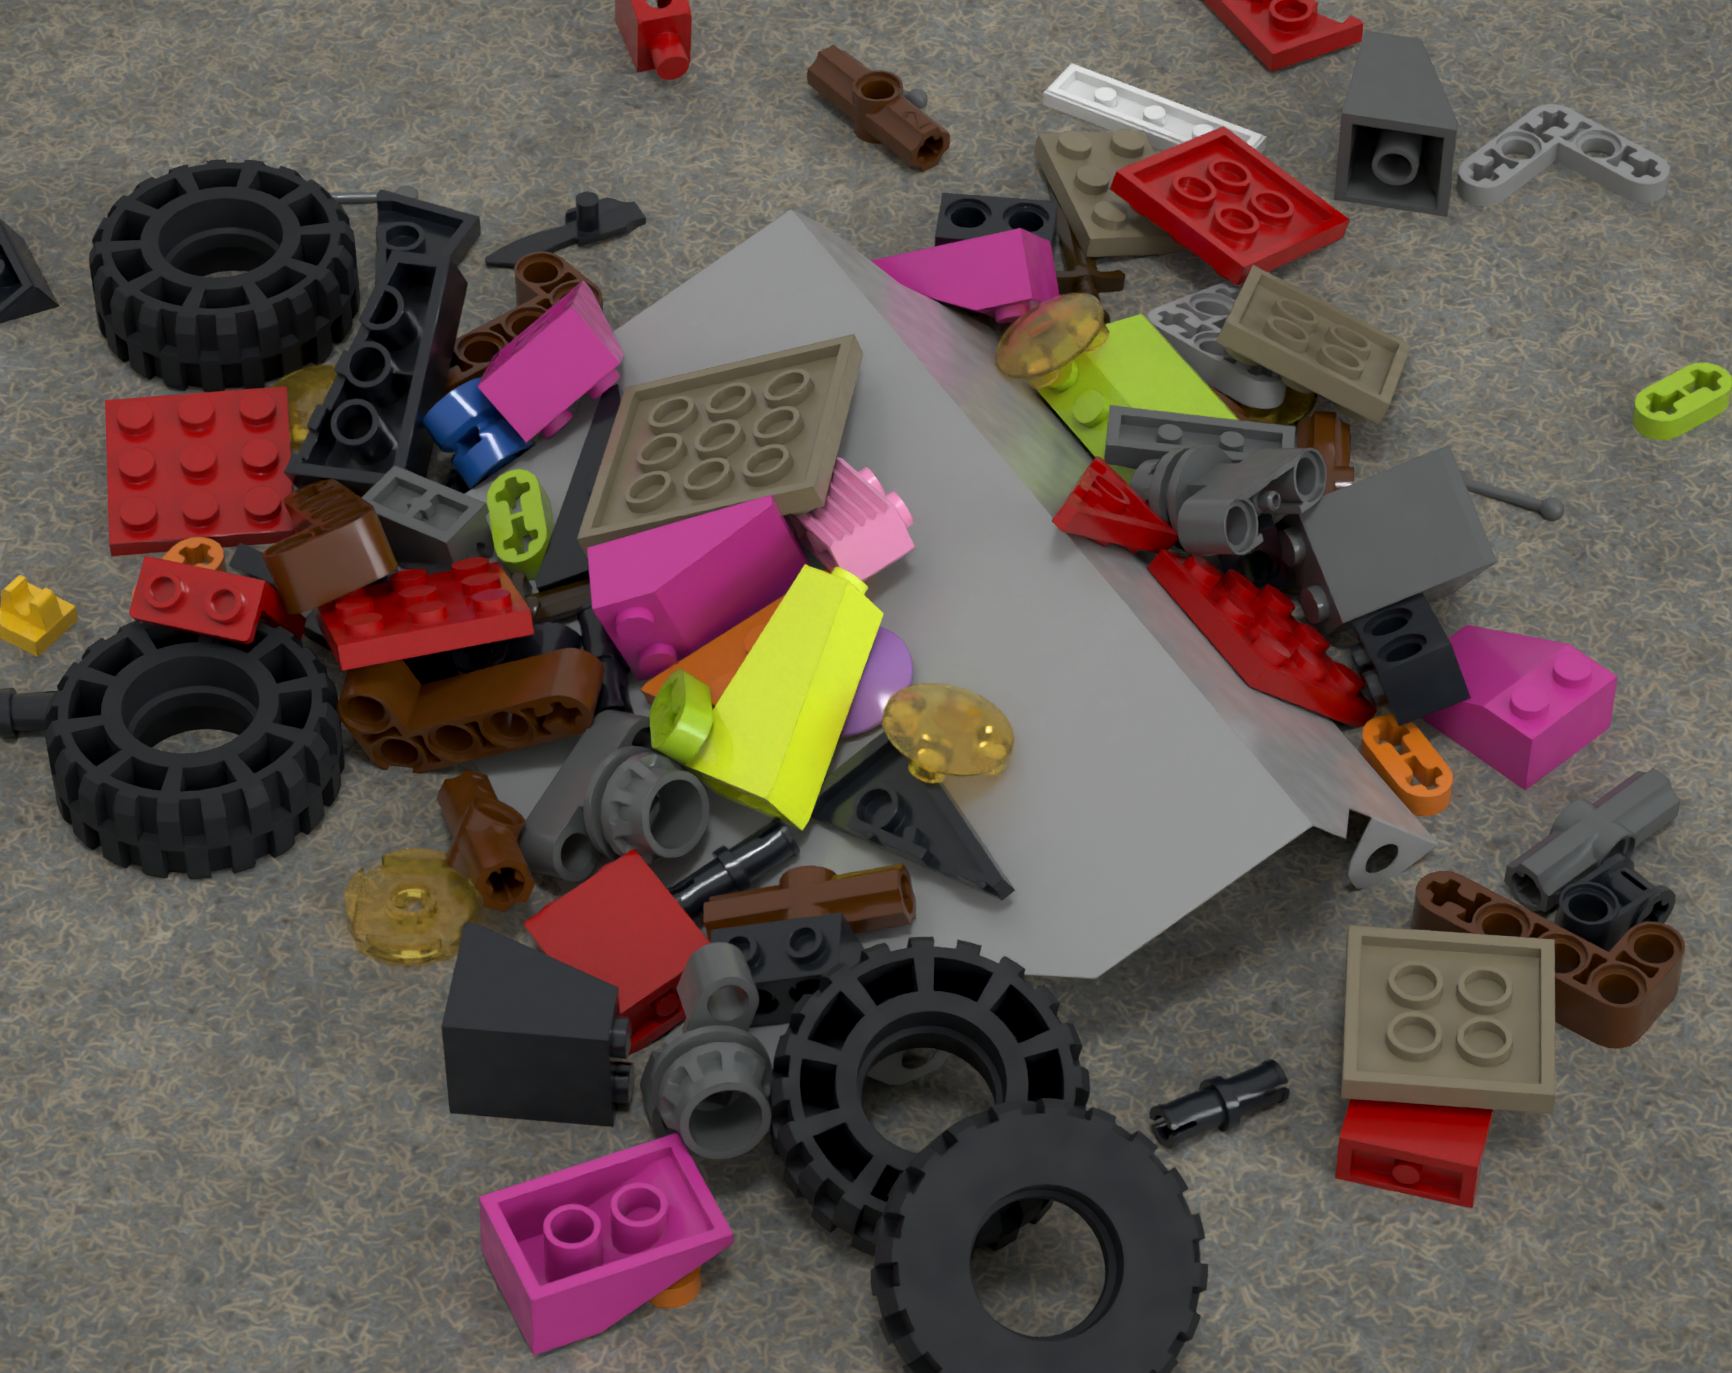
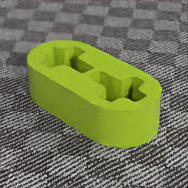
(1687, 407)
(511, 527)
(681, 716)

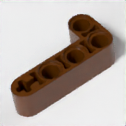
(539, 284)
(334, 549)
(471, 712)
(1597, 992)

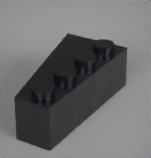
(387, 378)

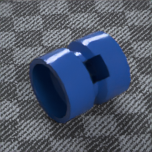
(475, 432)

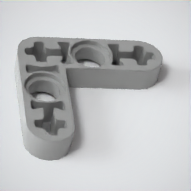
(1567, 137)
(1193, 328)

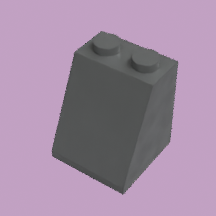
(1396, 130)
(1385, 542)

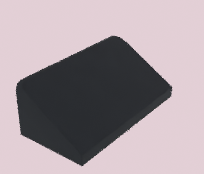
(21, 280)

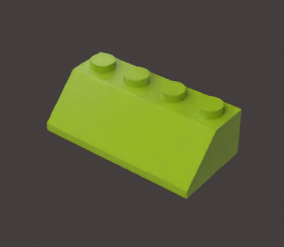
(1132, 371)

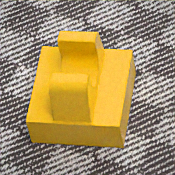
(33, 616)

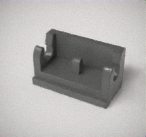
(429, 522)

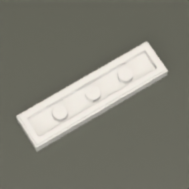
(1123, 106)

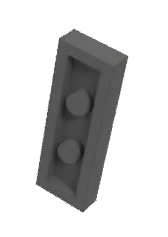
(1150, 434)

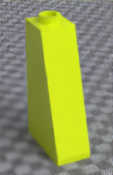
(791, 698)

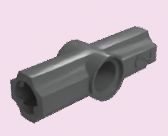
(1590, 835)

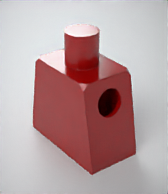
(656, 36)

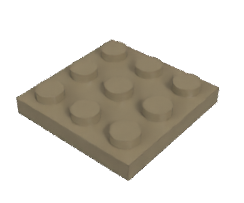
(1314, 346)
(1449, 1019)

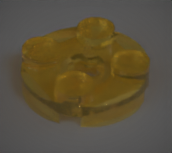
(410, 936)

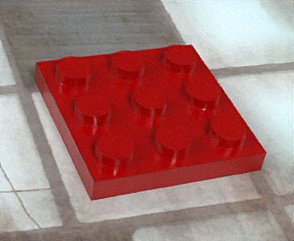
(1229, 204)
(198, 469)
(424, 614)
(1263, 638)

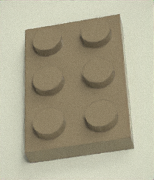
(1081, 174)

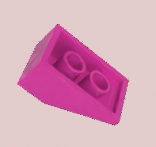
(984, 275)
(553, 365)
(691, 581)
(1528, 702)
(599, 1239)

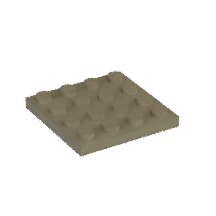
(724, 440)

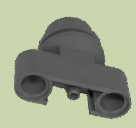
(1219, 501)
(614, 799)
(716, 1074)

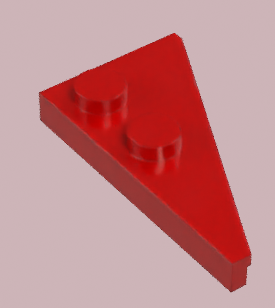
(1286, 29)
(1112, 512)

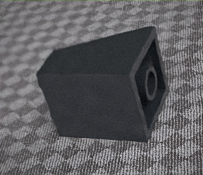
(532, 1036)

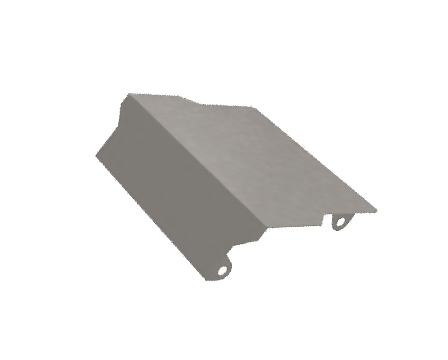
(1136, 746)

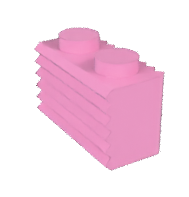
(857, 525)

